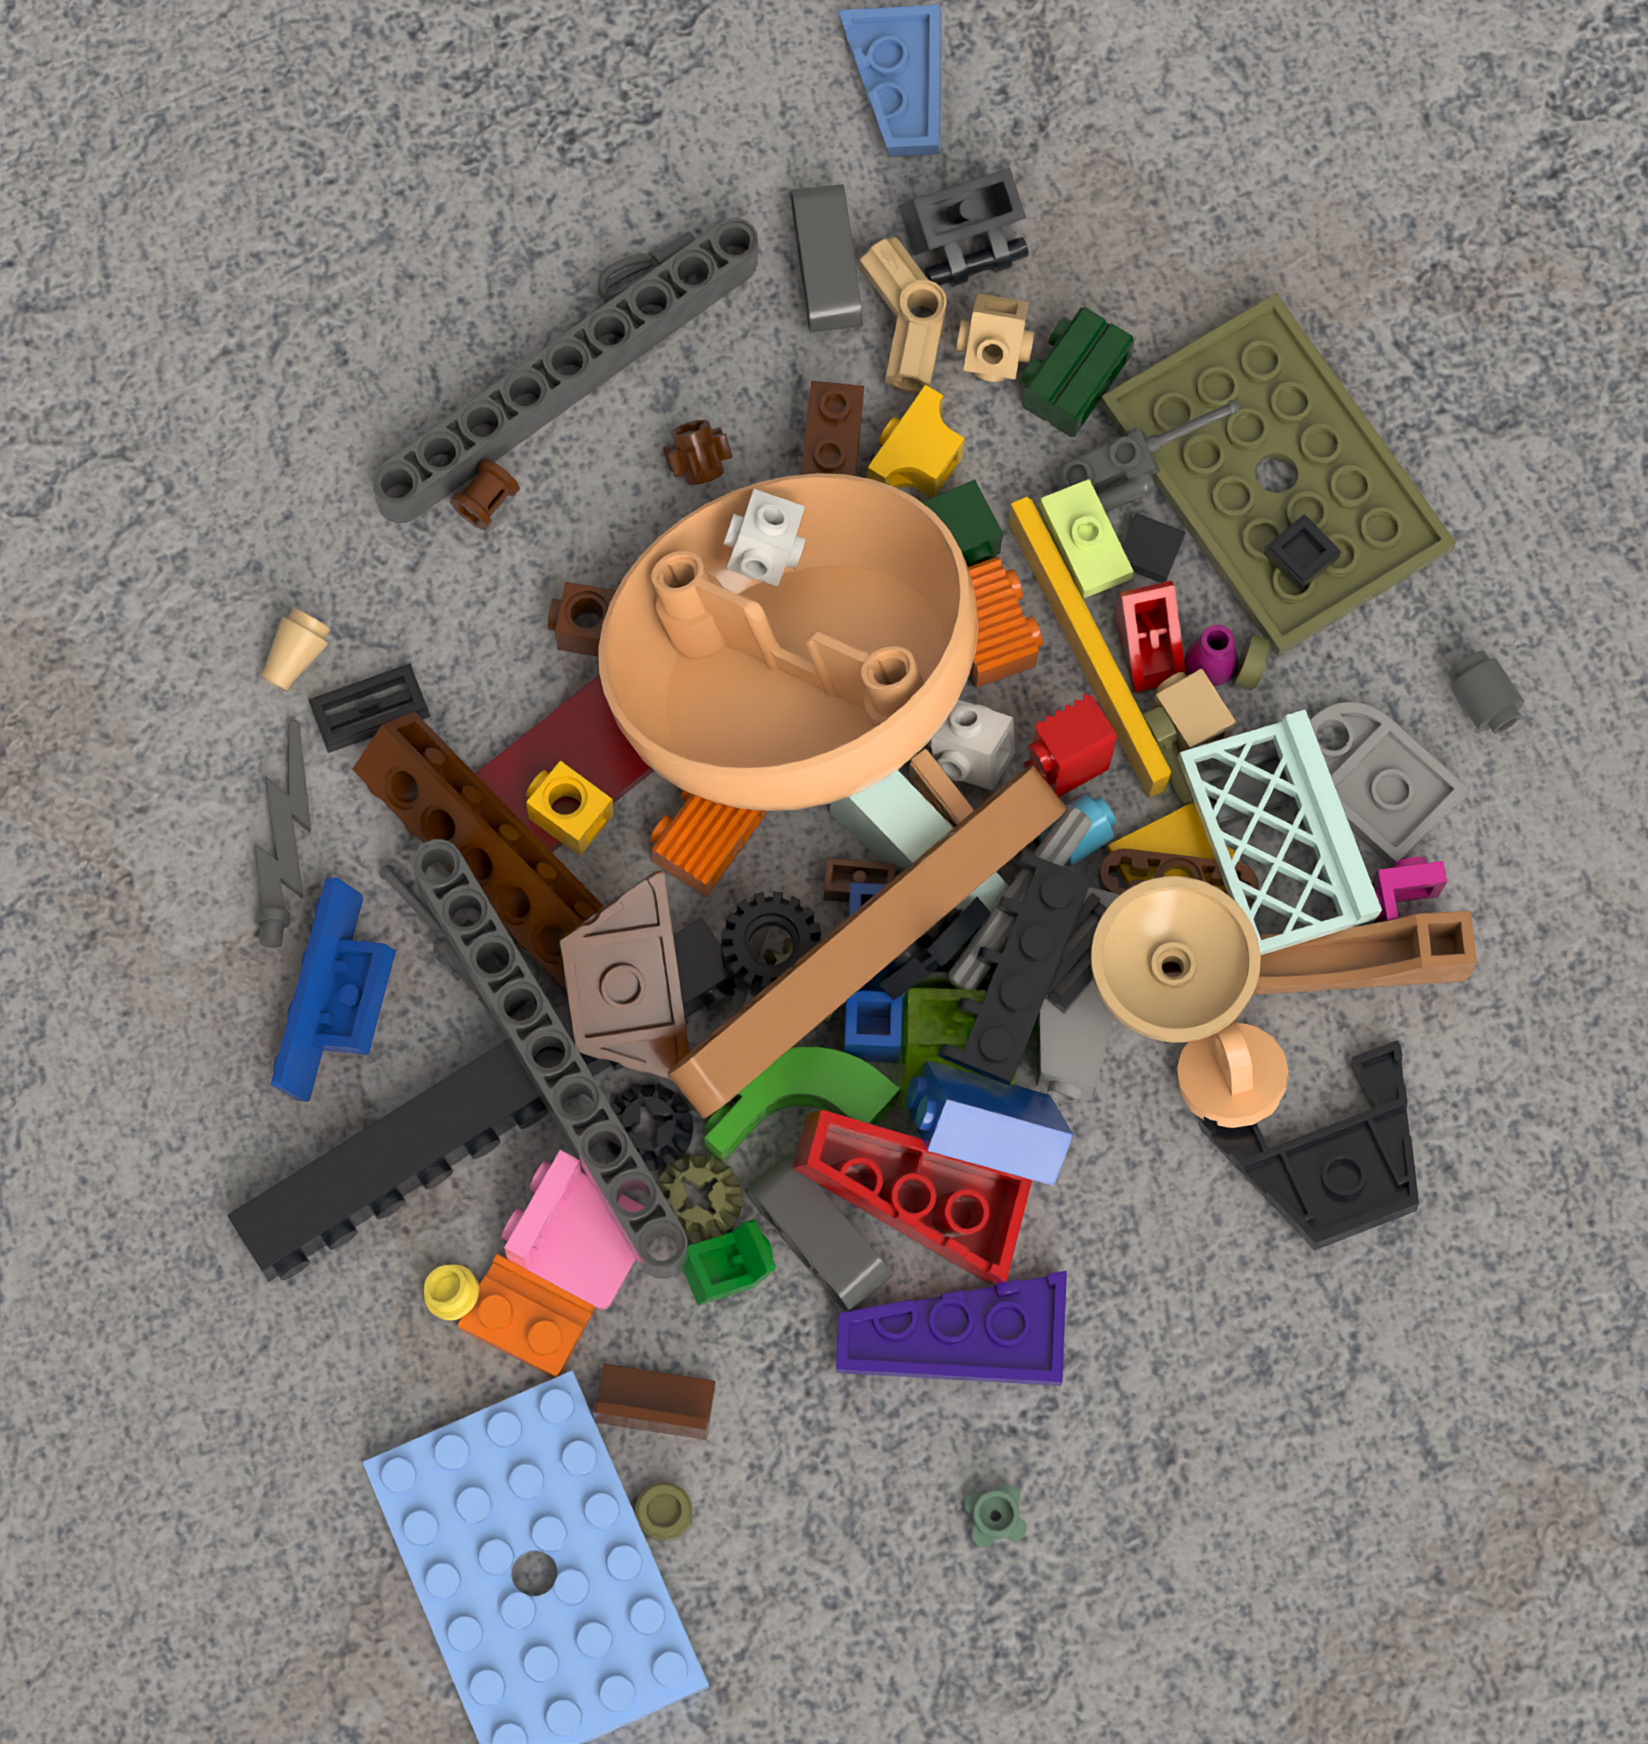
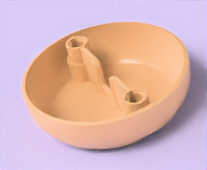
(799, 684)

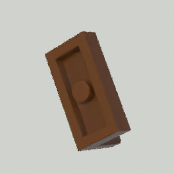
(654, 1401)

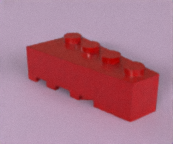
(935, 1199)

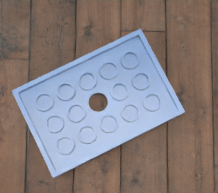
(519, 1483)

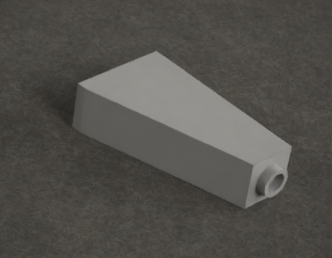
(1074, 1042)

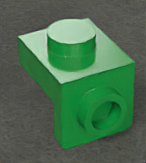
(729, 1263)

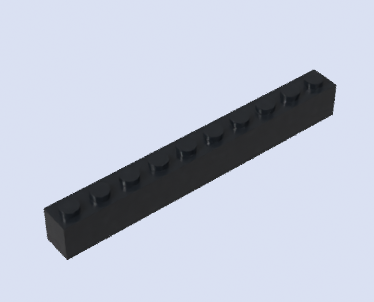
(433, 1133)

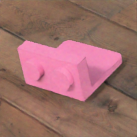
(570, 1234)

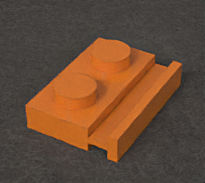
(527, 1317)

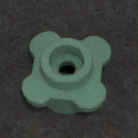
(1003, 1501)

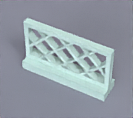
(1323, 817)

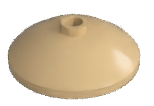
(1181, 924)

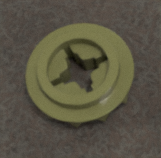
(724, 1198)

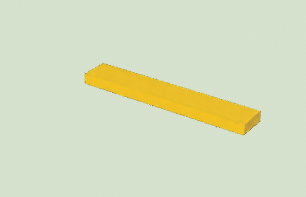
(1089, 647)

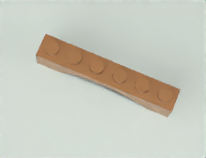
(1381, 954)

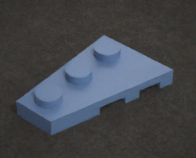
(901, 71)

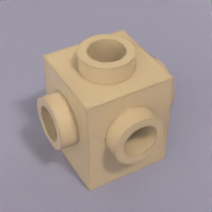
(995, 338)

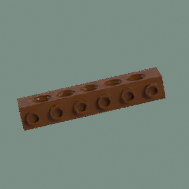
(449, 802)

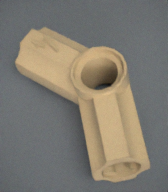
(902, 289)

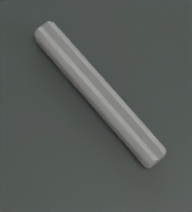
(993, 934)

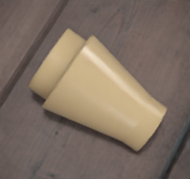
(294, 648)

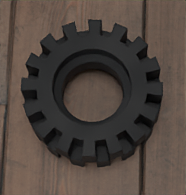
(754, 916)

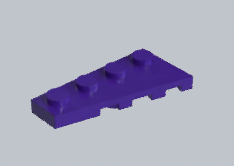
(972, 1335)

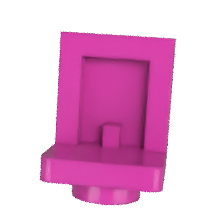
(1407, 881)

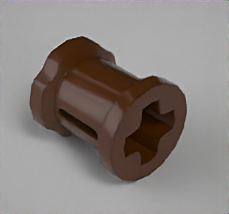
(484, 494)

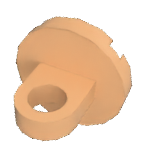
(1233, 1075)

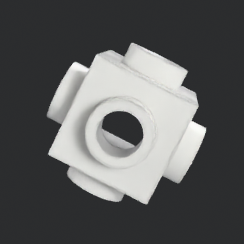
(764, 548)
(974, 744)

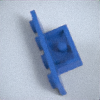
(335, 993)

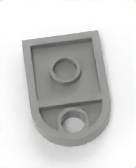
(1386, 780)

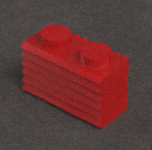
(1072, 746)

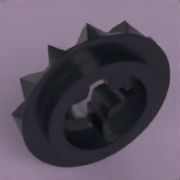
(672, 1137)

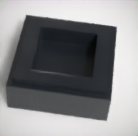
(1152, 547)
(1302, 552)

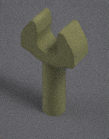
(1165, 737)

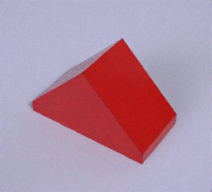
(1149, 634)

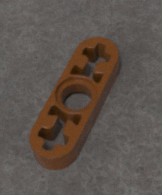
(1141, 860)

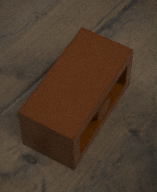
(846, 871)

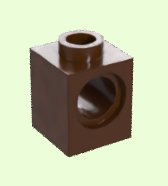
(574, 602)

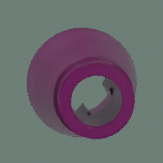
(1214, 653)

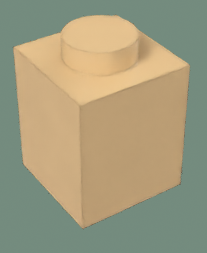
(1194, 710)

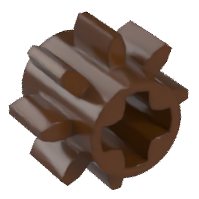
(697, 452)

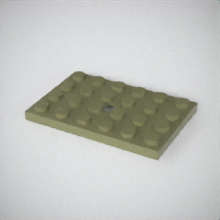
(1290, 413)

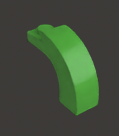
(803, 1078)

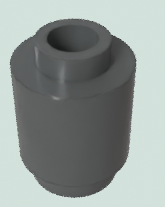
(1486, 692)

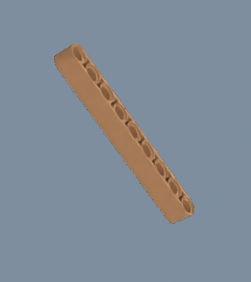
(866, 942)

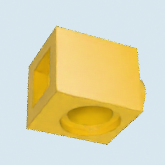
(575, 829)

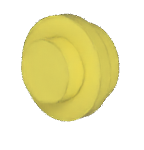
(451, 1291)

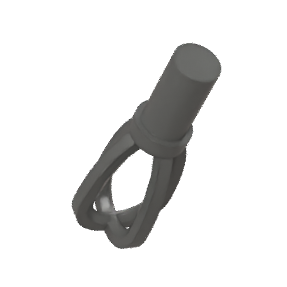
(640, 262)

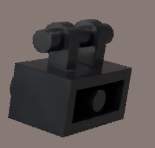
(963, 212)

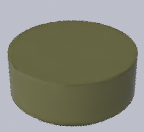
(1252, 662)
(664, 1511)

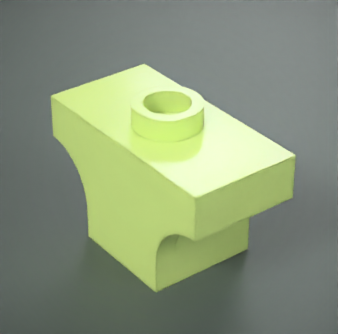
(1085, 539)

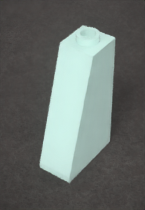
(901, 827)

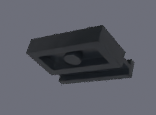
(934, 948)

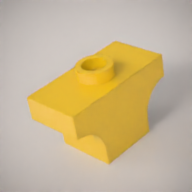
(918, 448)

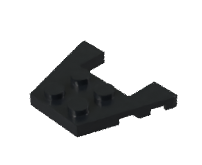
(1344, 1173)

